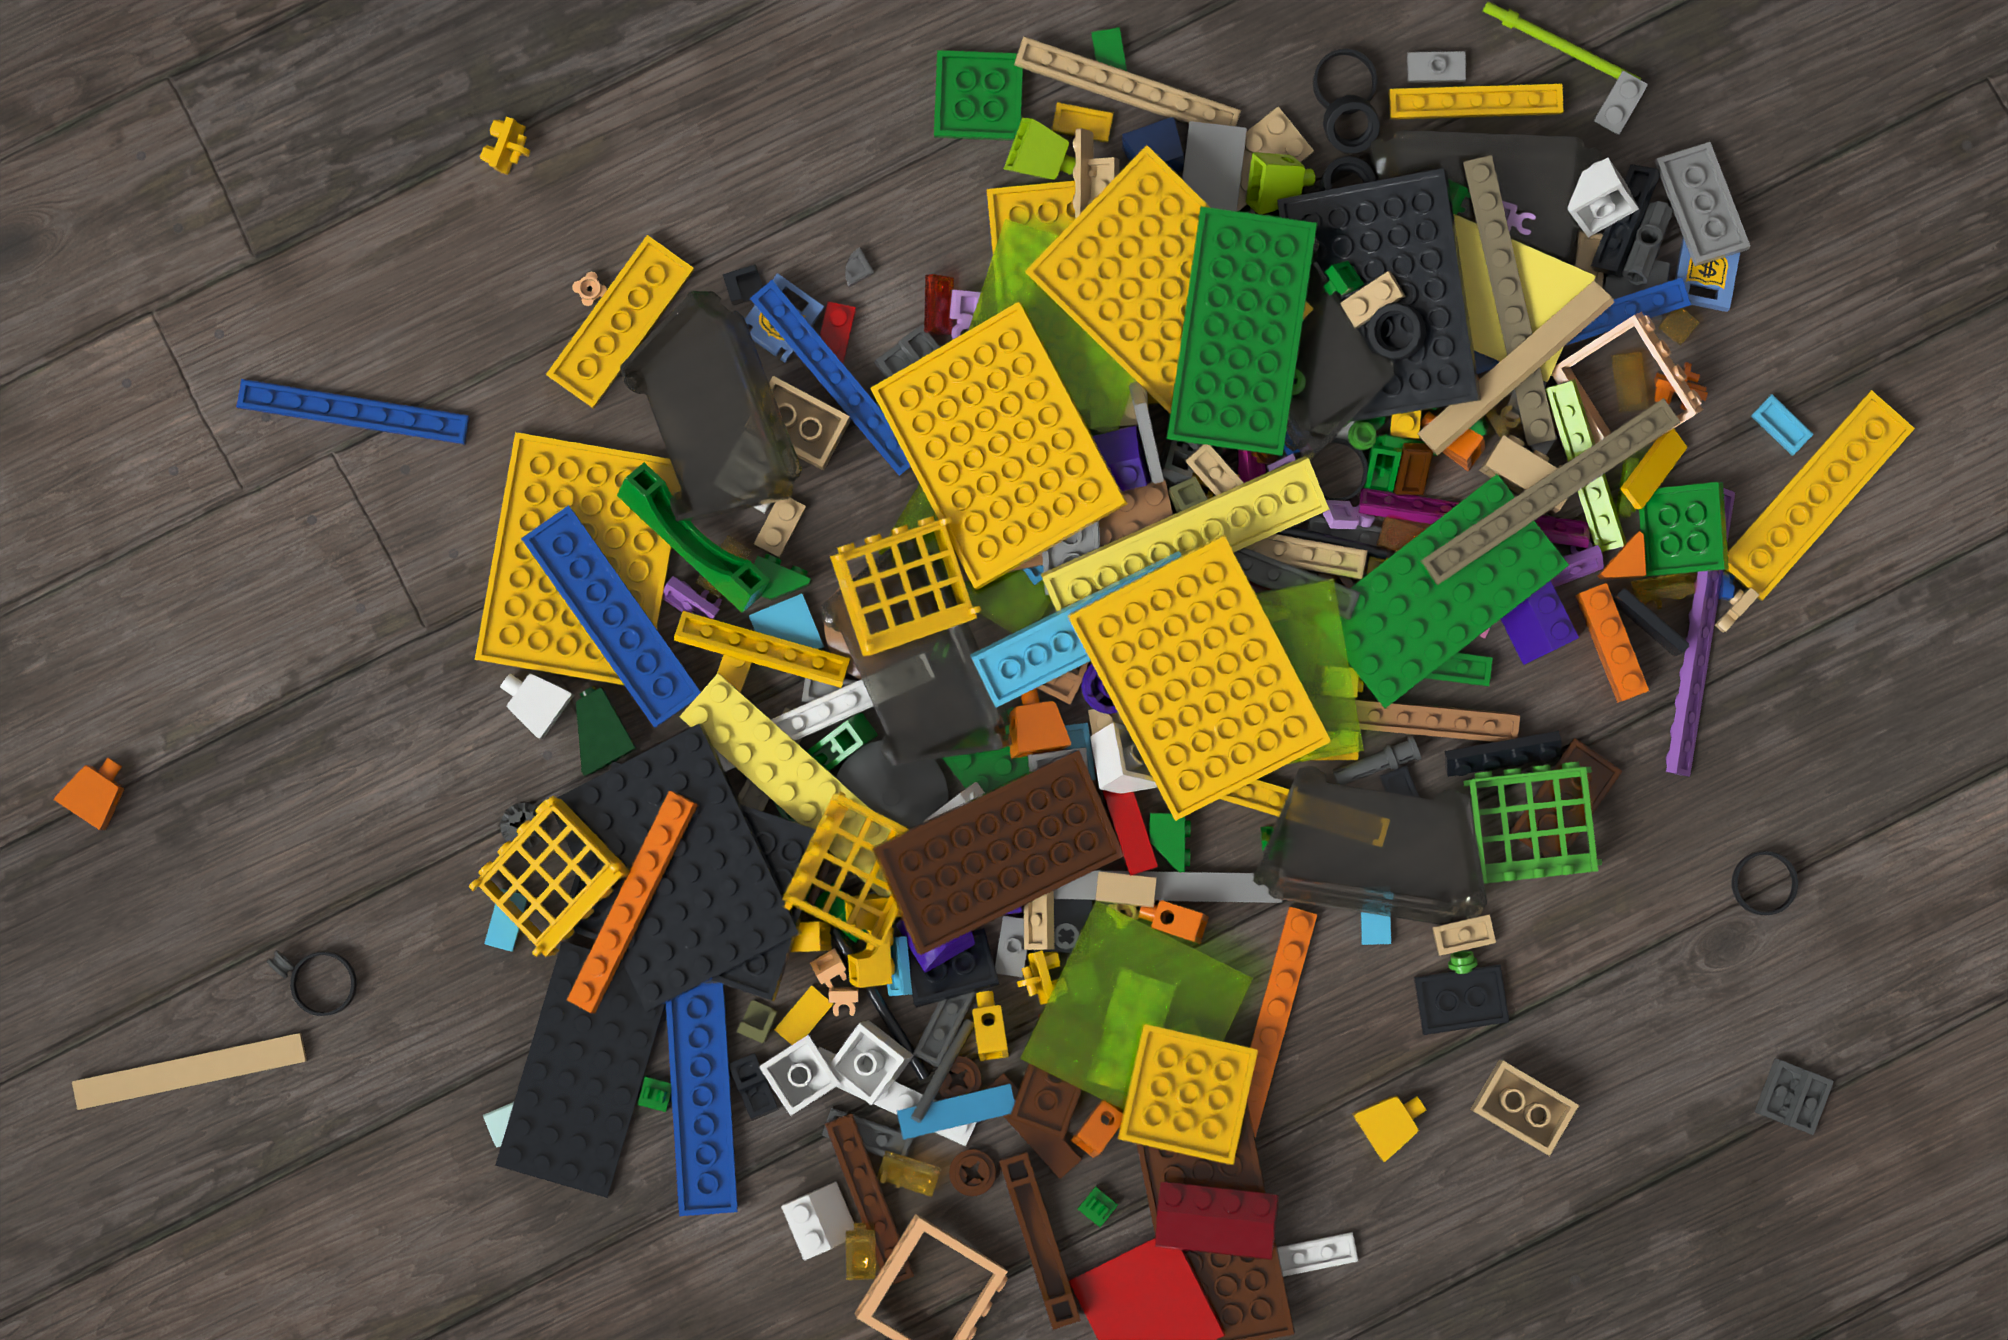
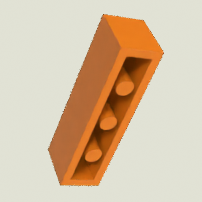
(1612, 642)

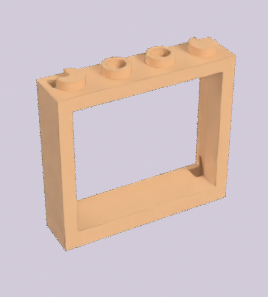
(1660, 351)
(896, 1261)

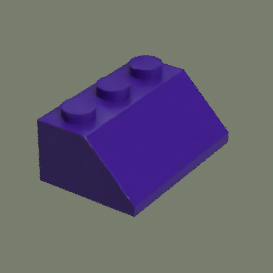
(1124, 457)
(1539, 625)

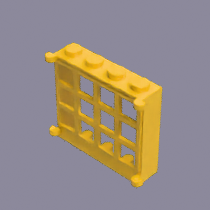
(920, 625)
(817, 852)
(580, 906)

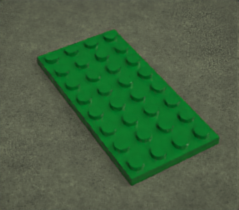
(1241, 330)
(1412, 626)

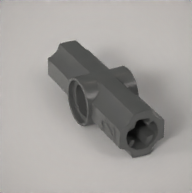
(1644, 254)

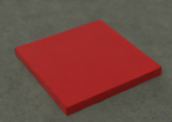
(1147, 1297)

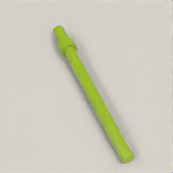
(1511, 19)

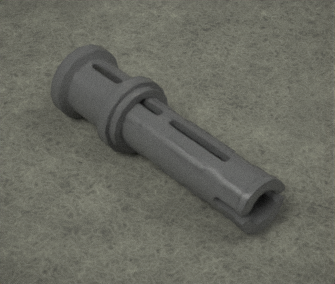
(1390, 757)

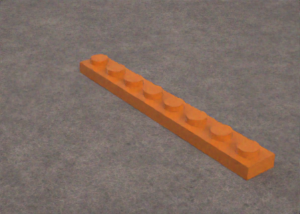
(632, 902)
(1277, 1005)

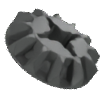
(515, 814)

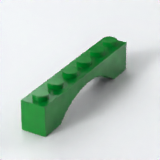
(731, 575)

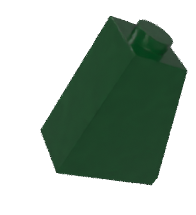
(600, 732)

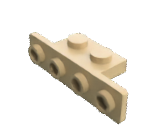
(1090, 174)

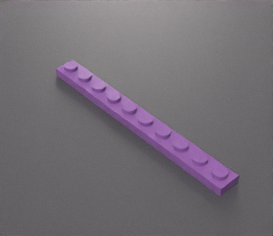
(1695, 664)

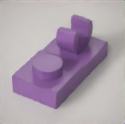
(1580, 564)
(685, 599)

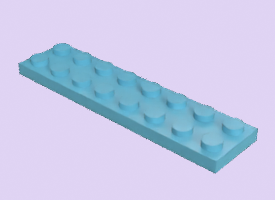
(1041, 649)

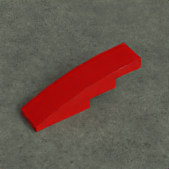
(1130, 831)

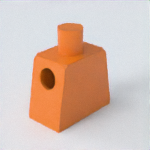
(1465, 448)
(1036, 727)
(93, 794)
(1186, 922)
(1095, 1135)

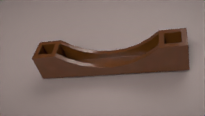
(1039, 1240)

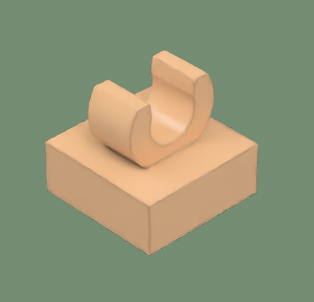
(828, 966)
(843, 995)

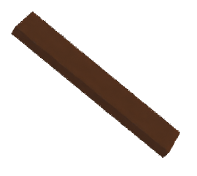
(866, 1189)

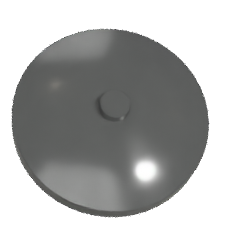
(898, 792)

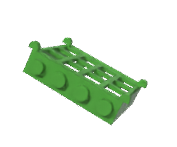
(1538, 866)

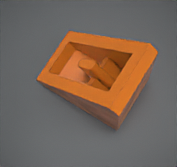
(1628, 561)

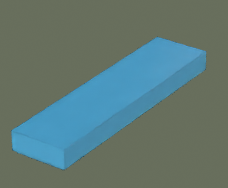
(958, 1111)

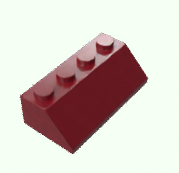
(1216, 1220)

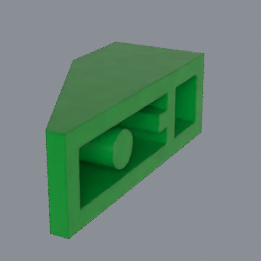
(843, 741)

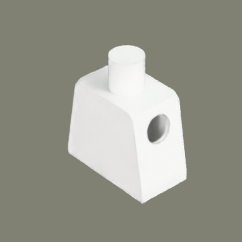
(536, 702)

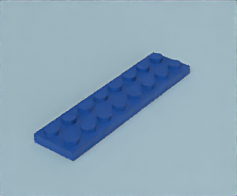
(611, 616)
(702, 1102)

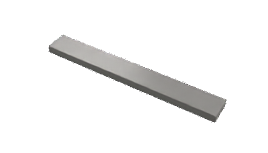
(1181, 887)

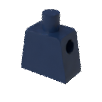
(1161, 138)

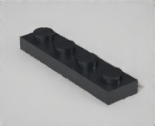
(1620, 236)
(1503, 754)

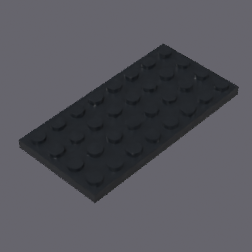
(579, 1081)

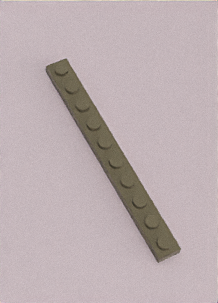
(1507, 292)
(1550, 491)

